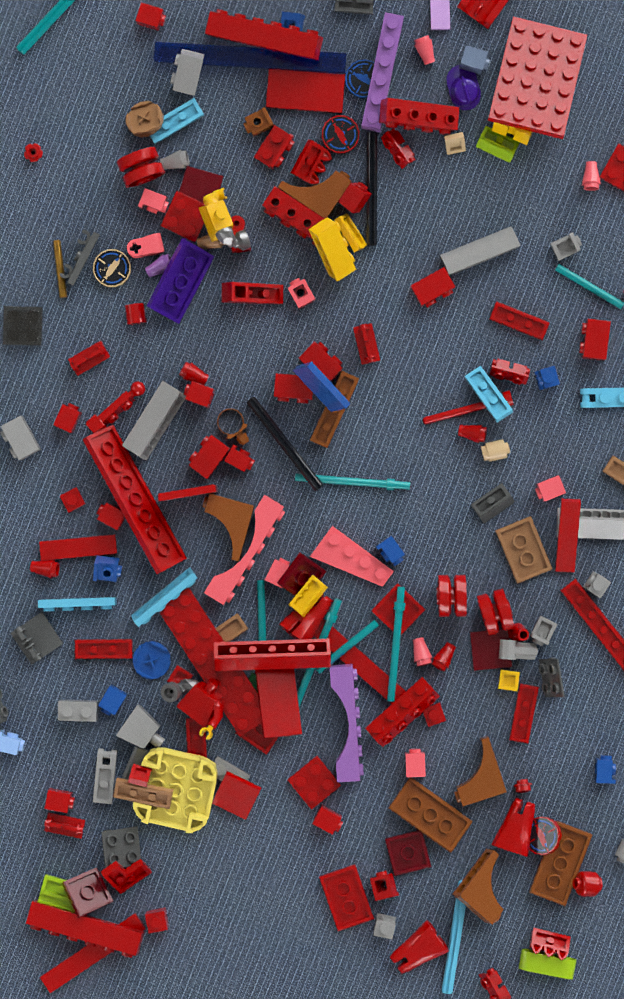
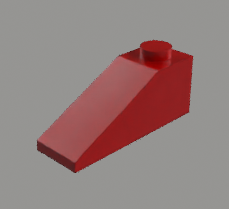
(252, 293)

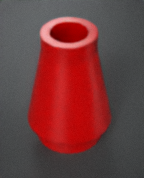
(193, 373)
(473, 432)
(45, 568)
(514, 634)
(443, 657)

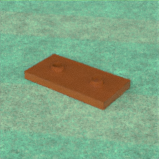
(430, 814)
(558, 869)

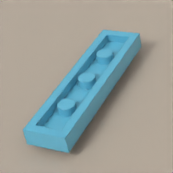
(160, 600)
(84, 603)

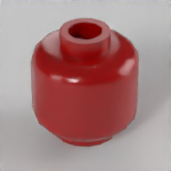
(587, 883)

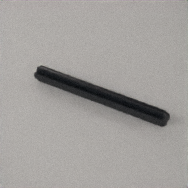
(372, 188)
(284, 443)

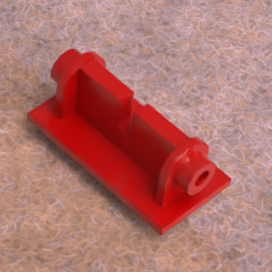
(402, 155)
(366, 343)
(89, 358)
(518, 374)
(64, 825)
(490, 981)

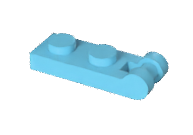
(603, 397)

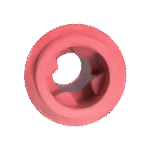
(425, 49)
(591, 177)
(421, 652)

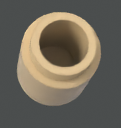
(495, 450)

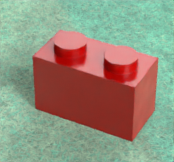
(433, 287)
(595, 339)
(291, 387)
(199, 394)
(209, 456)

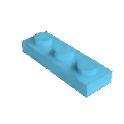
(178, 119)
(488, 394)

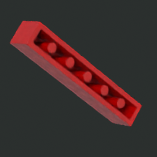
(264, 35)
(272, 654)
(86, 928)

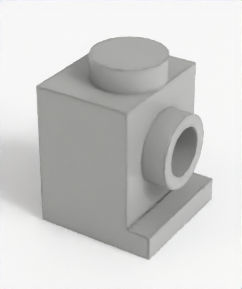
(596, 584)
(384, 926)

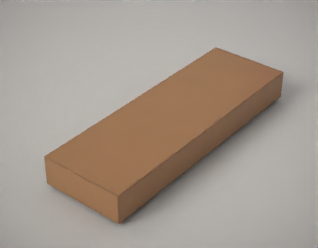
(148, 795)

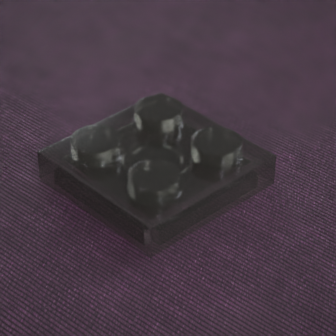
(22, 325)

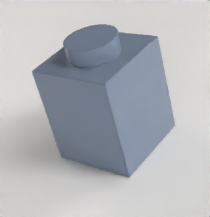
(474, 60)

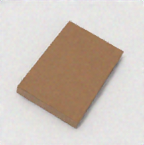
(523, 549)

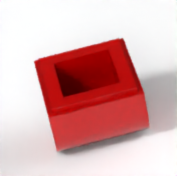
(135, 313)

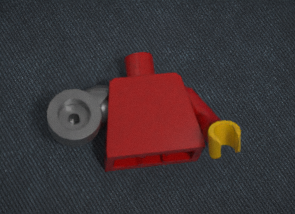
(200, 702)

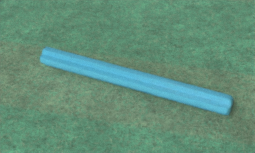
(454, 944)

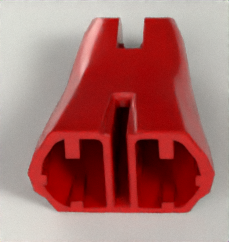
(306, 627)
(516, 828)
(419, 948)

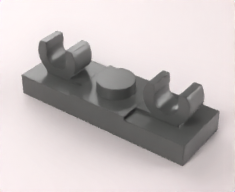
(81, 257)

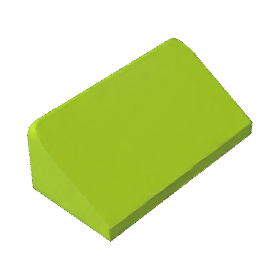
(497, 144)

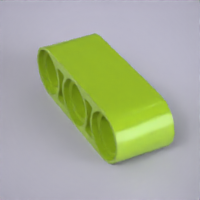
(546, 965)

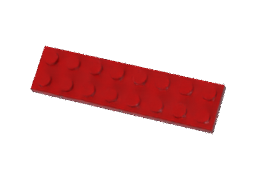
(134, 499)
(197, 638)

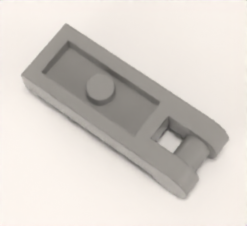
(105, 777)

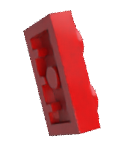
(274, 148)

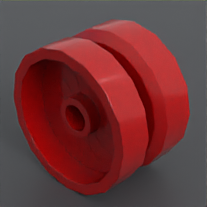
(140, 167)
(450, 595)
(498, 611)

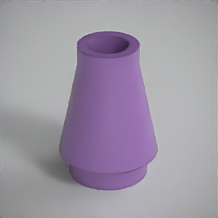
(158, 266)

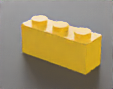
(332, 249)

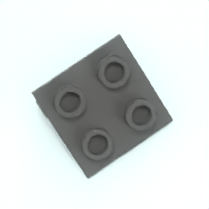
(36, 638)
(551, 677)
(121, 846)

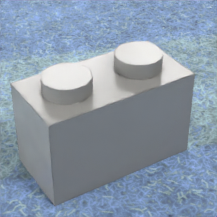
(188, 72)
(20, 438)
(78, 710)

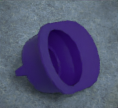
(463, 88)

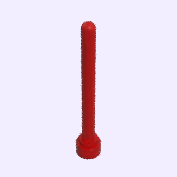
(463, 410)

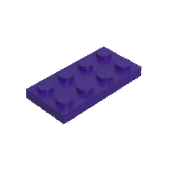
(180, 281)

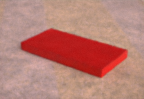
(305, 91)
(278, 703)

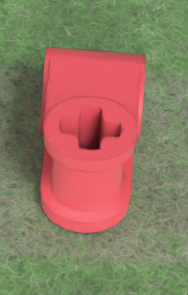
(149, 245)

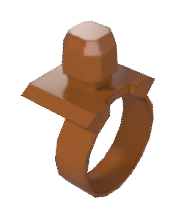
(242, 437)

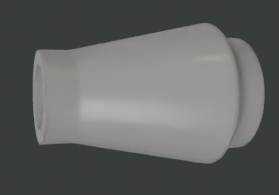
(176, 160)

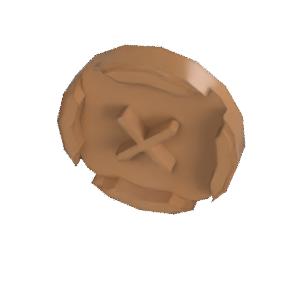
(144, 119)

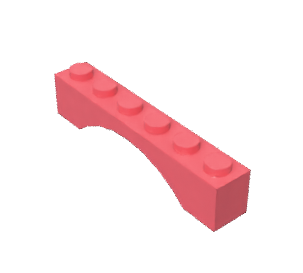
(265, 516)

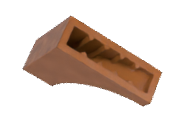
(321, 197)
(235, 517)
(485, 781)
(476, 889)

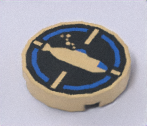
(112, 268)

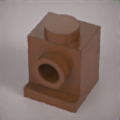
(266, 122)

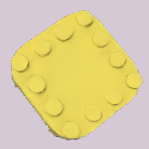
(193, 784)

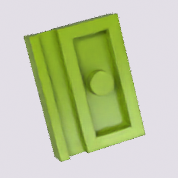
(53, 893)

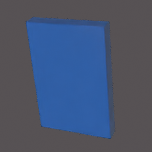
(321, 386)

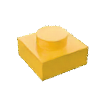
(508, 680)

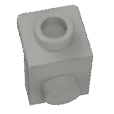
(566, 246)
(543, 631)

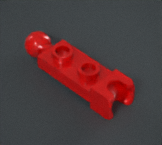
(121, 404)

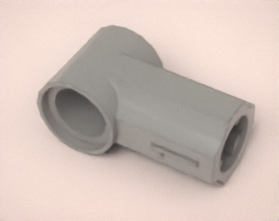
(512, 649)

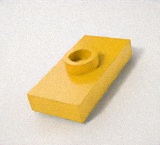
(351, 233)
(308, 595)

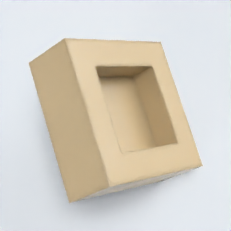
(455, 143)

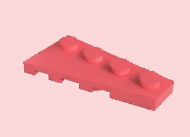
(348, 556)

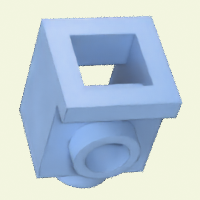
(11, 743)

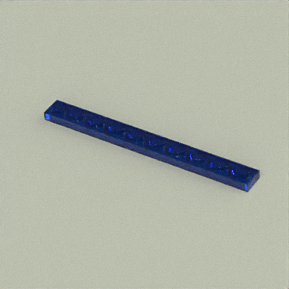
(252, 57)

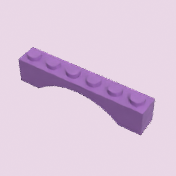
(382, 70)
(347, 763)

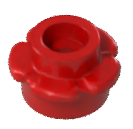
(33, 157)
(522, 786)

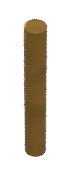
(59, 268)

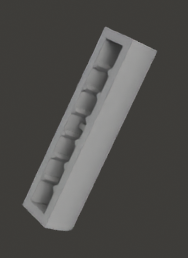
(480, 250)
(154, 420)
(599, 523)

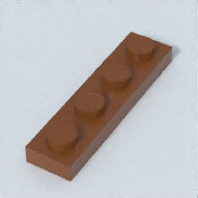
(329, 420)

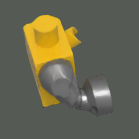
(219, 221)

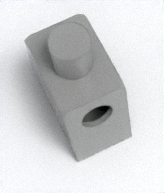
(141, 729)

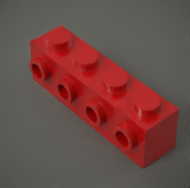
(419, 115)
(291, 212)
(402, 712)

